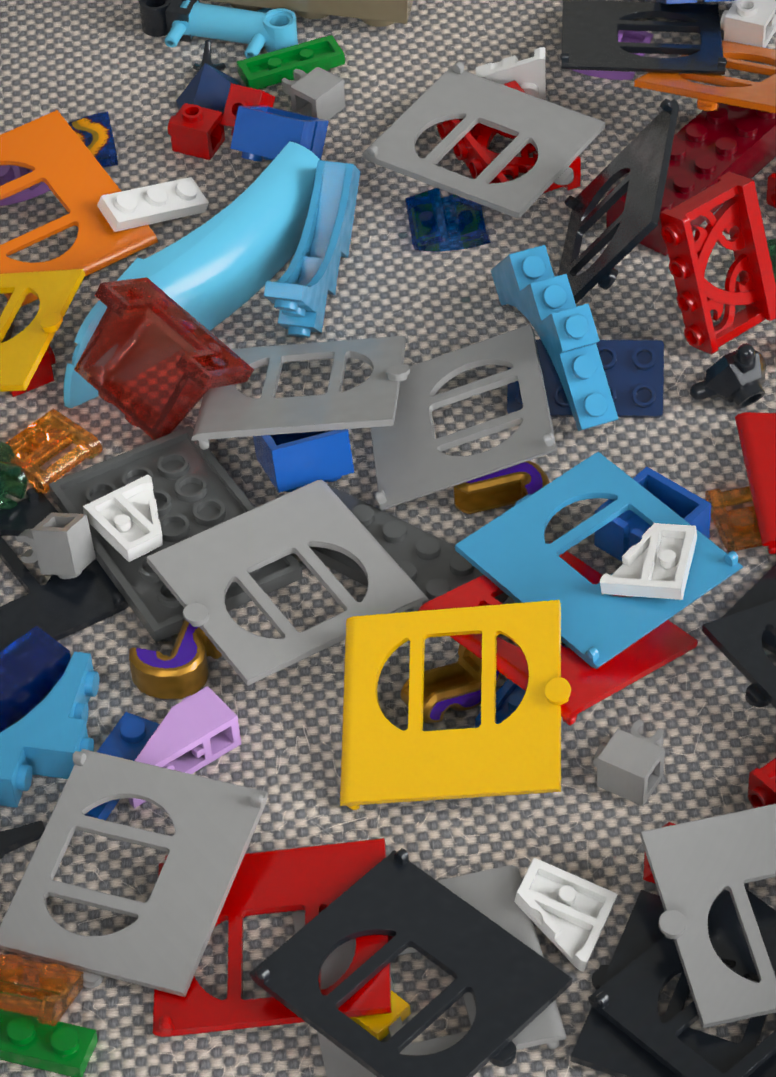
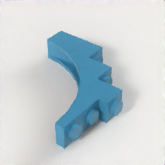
(324, 240)
(565, 330)
(49, 733)

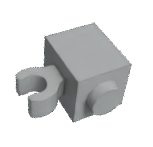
(315, 93)
(60, 544)
(631, 763)

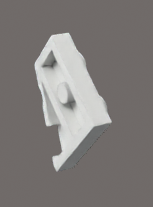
(527, 73)
(128, 518)
(655, 565)
(565, 909)

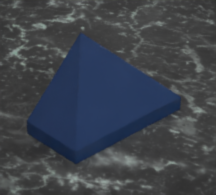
(208, 89)

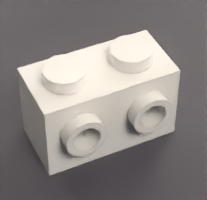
(749, 22)

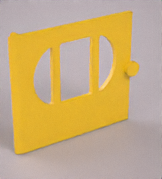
(24, 352)
(485, 761)

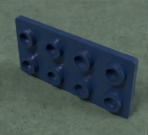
(632, 372)

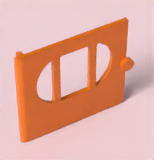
(736, 91)
(78, 182)

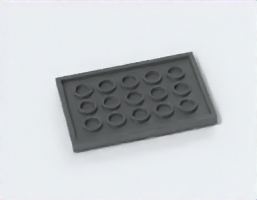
(190, 497)

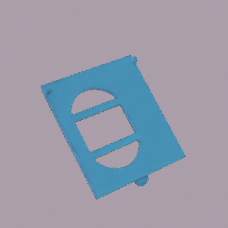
(527, 569)

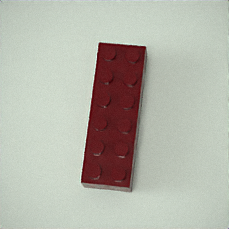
(704, 150)

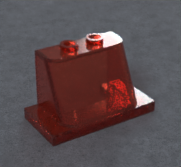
(154, 357)

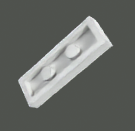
(152, 204)

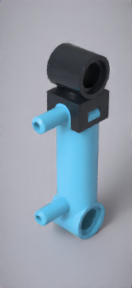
(190, 18)

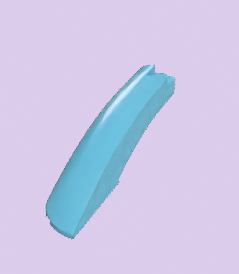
(223, 259)

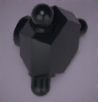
(734, 378)

